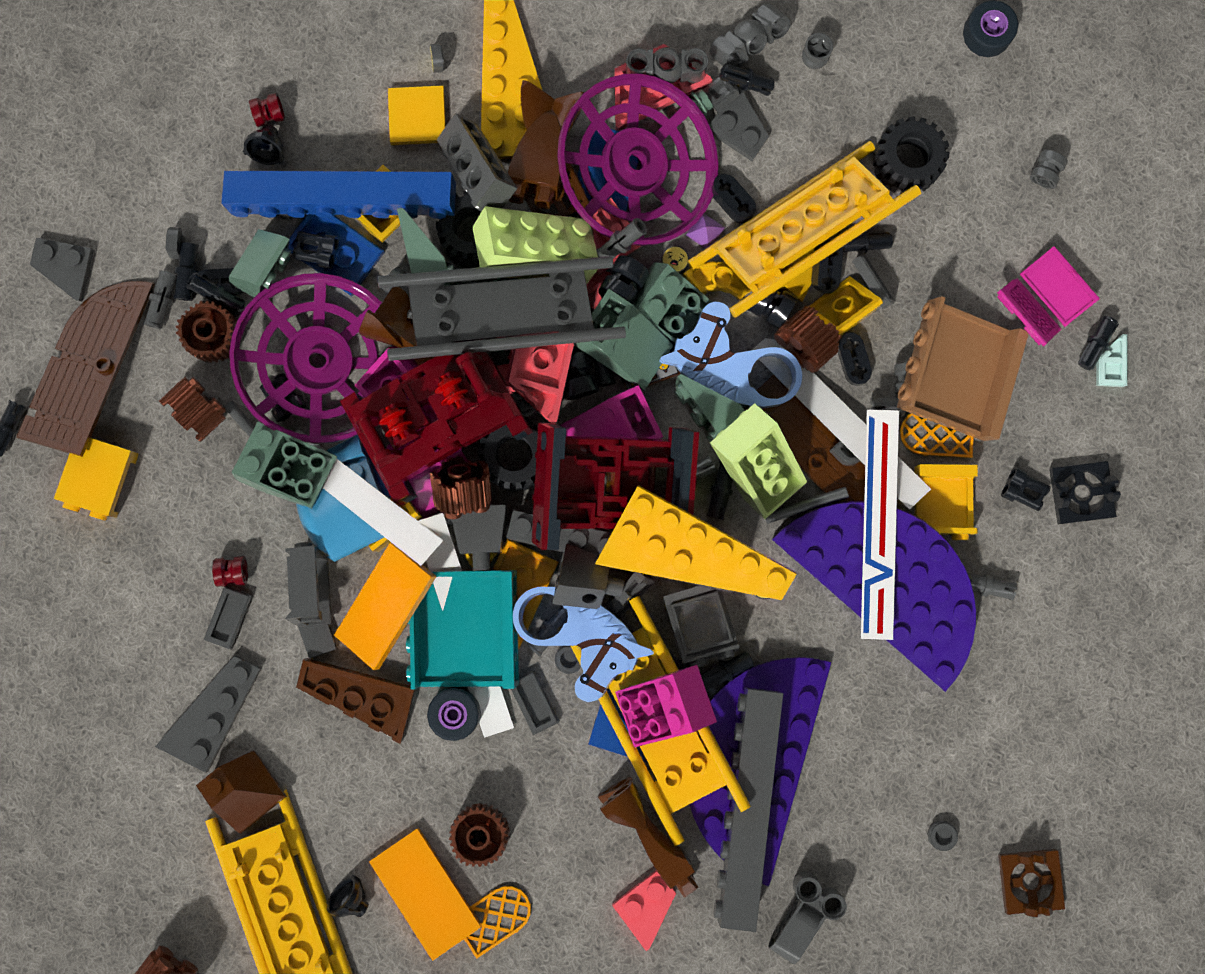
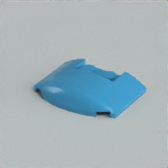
(330, 523)

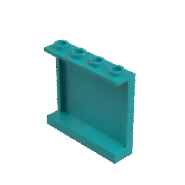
(471, 638)

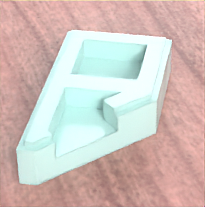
(1112, 365)

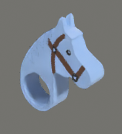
(708, 360)
(604, 642)

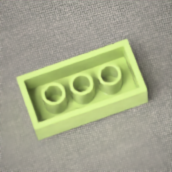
(531, 237)
(759, 460)

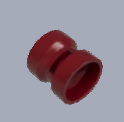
(262, 113)
(230, 571)

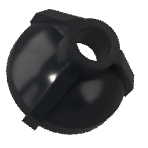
(264, 146)
(348, 898)

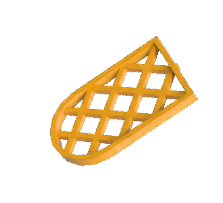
(968, 454)
(497, 928)

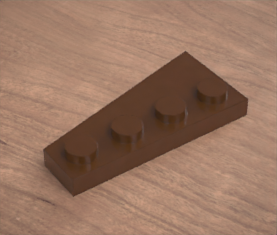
(369, 698)

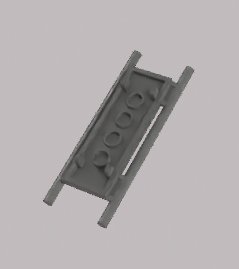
(500, 312)

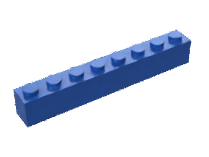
(338, 193)

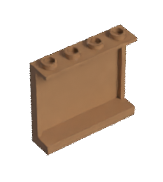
(961, 371)

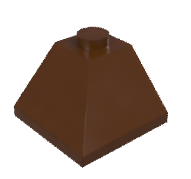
(241, 791)

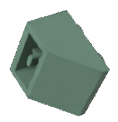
(261, 262)

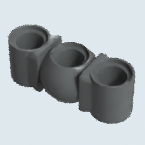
(750, 36)
(679, 61)

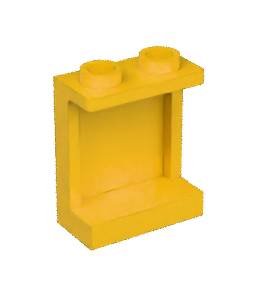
(95, 479)
(950, 500)

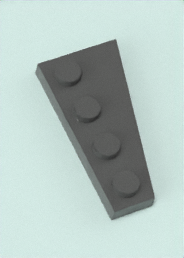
(208, 720)

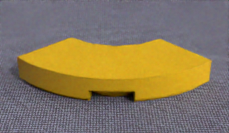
(717, 277)

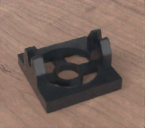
(1063, 496)

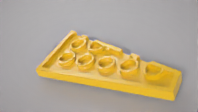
(504, 67)
(676, 545)

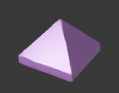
(705, 231)

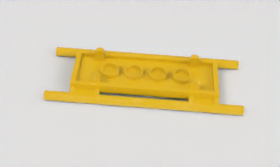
(801, 223)
(683, 765)
(275, 900)

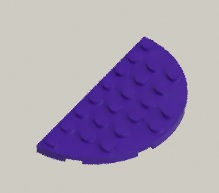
(931, 586)
(802, 687)

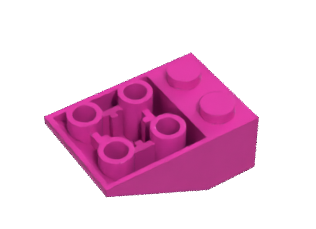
(617, 417)
(666, 706)

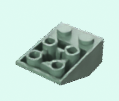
(670, 302)
(638, 353)
(707, 406)
(283, 466)

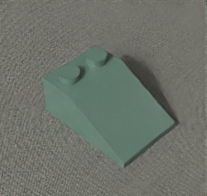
(420, 250)

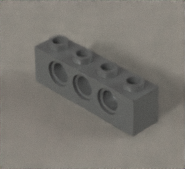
(476, 163)

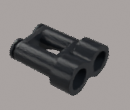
(325, 252)
(279, 413)
(1016, 484)

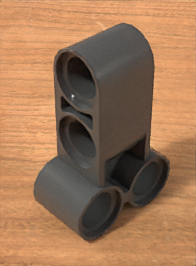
(805, 918)

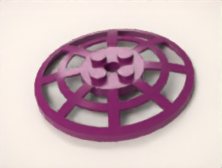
(646, 148)
(298, 351)

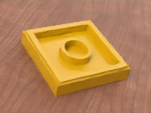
(416, 114)

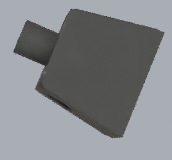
(481, 534)
(582, 581)

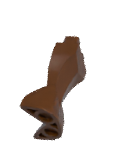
(535, 158)
(391, 323)
(625, 807)

